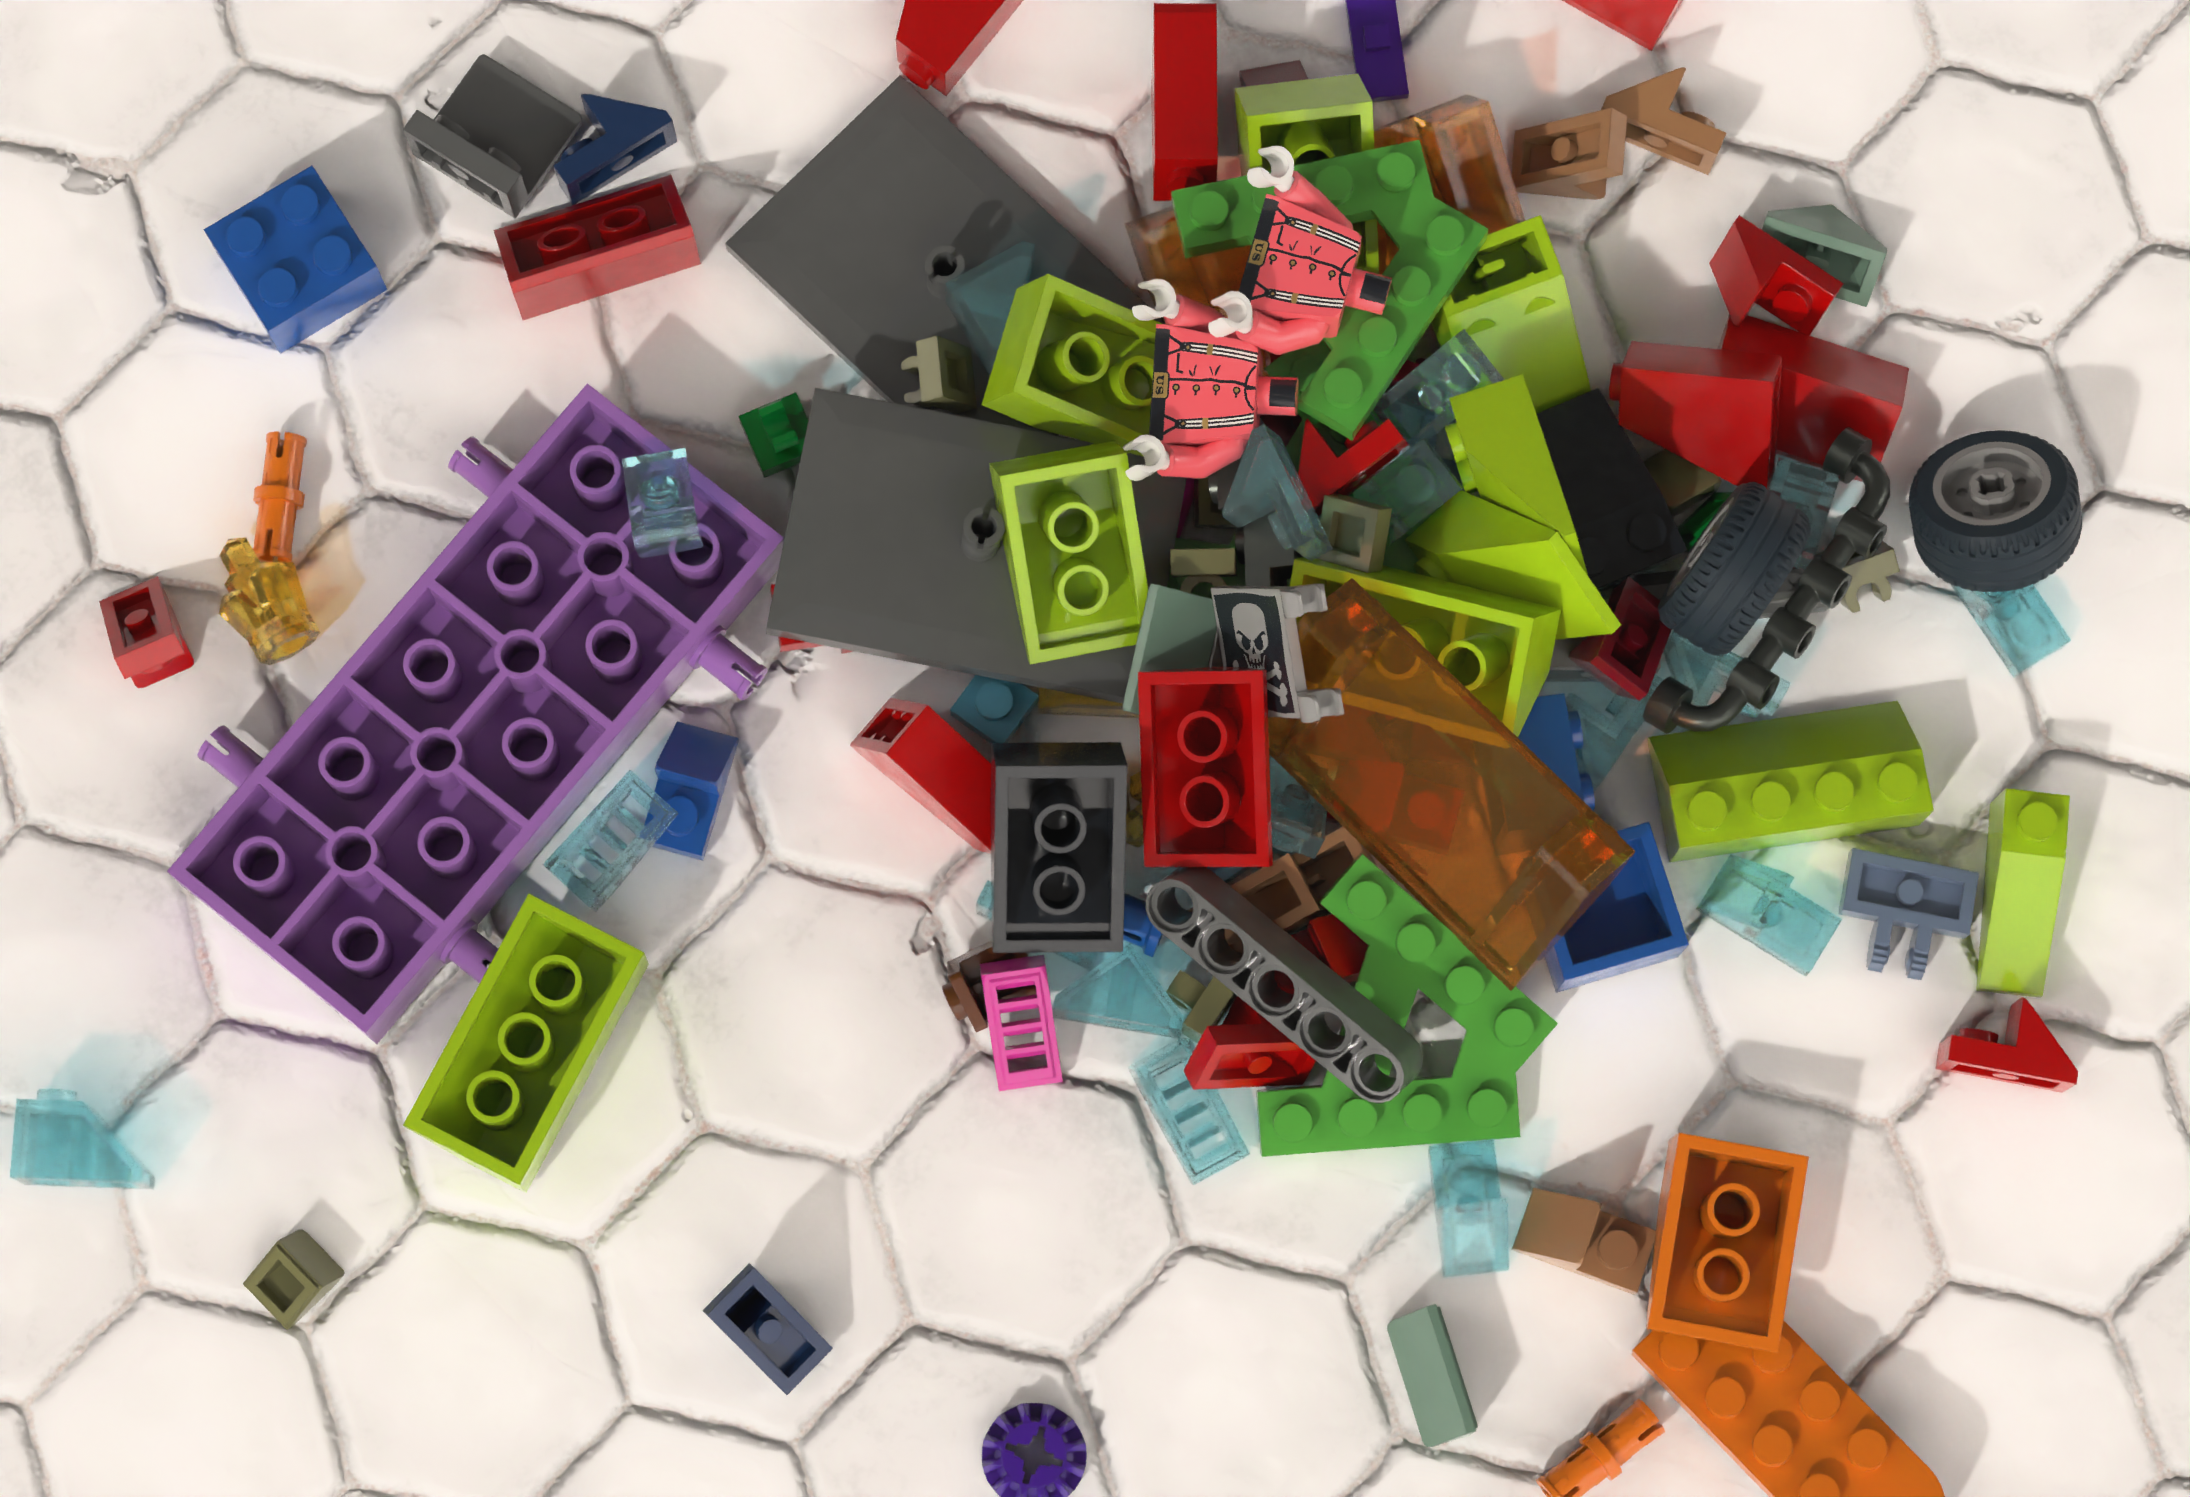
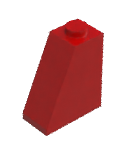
(945, 37)
(1184, 97)
(1703, 406)
(931, 766)

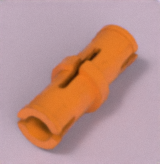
(279, 496)
(1602, 1453)

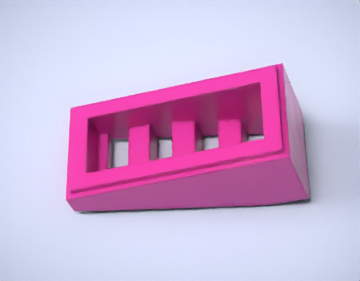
(1014, 974)

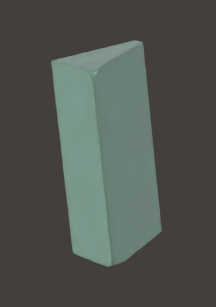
(1173, 634)
(1432, 1376)

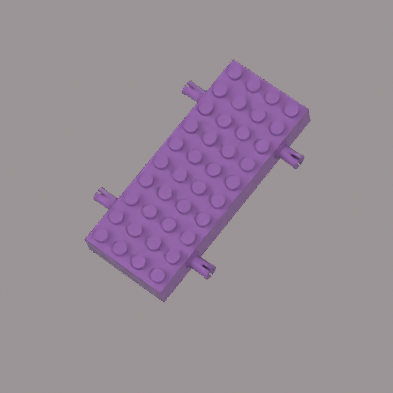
(473, 720)

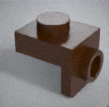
(965, 987)

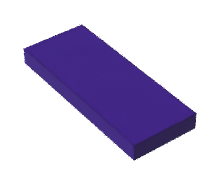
(1377, 48)

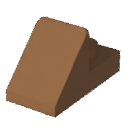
(1654, 127)
(1570, 155)
(1584, 1239)

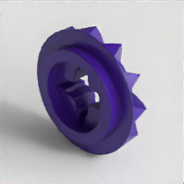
(1018, 1426)

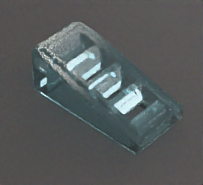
(578, 842)
(1168, 1121)

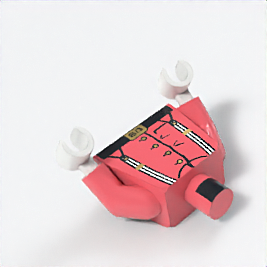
(1297, 267)
(1202, 391)

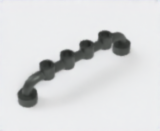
(1787, 627)

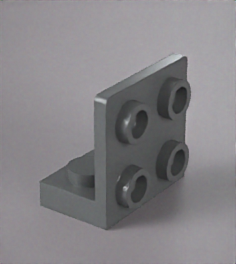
(495, 135)

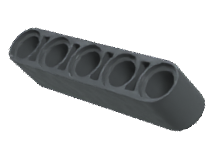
(1315, 984)

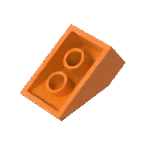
(1725, 1241)

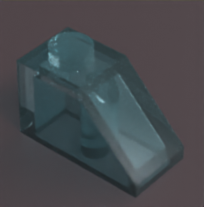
(71, 1146)

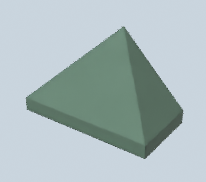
(1832, 244)

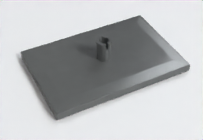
(878, 222)
(890, 553)

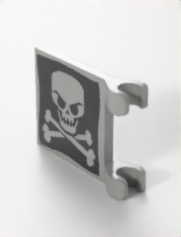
(1261, 633)

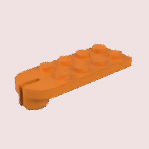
(1786, 1418)

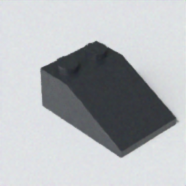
(1608, 492)
(1058, 846)

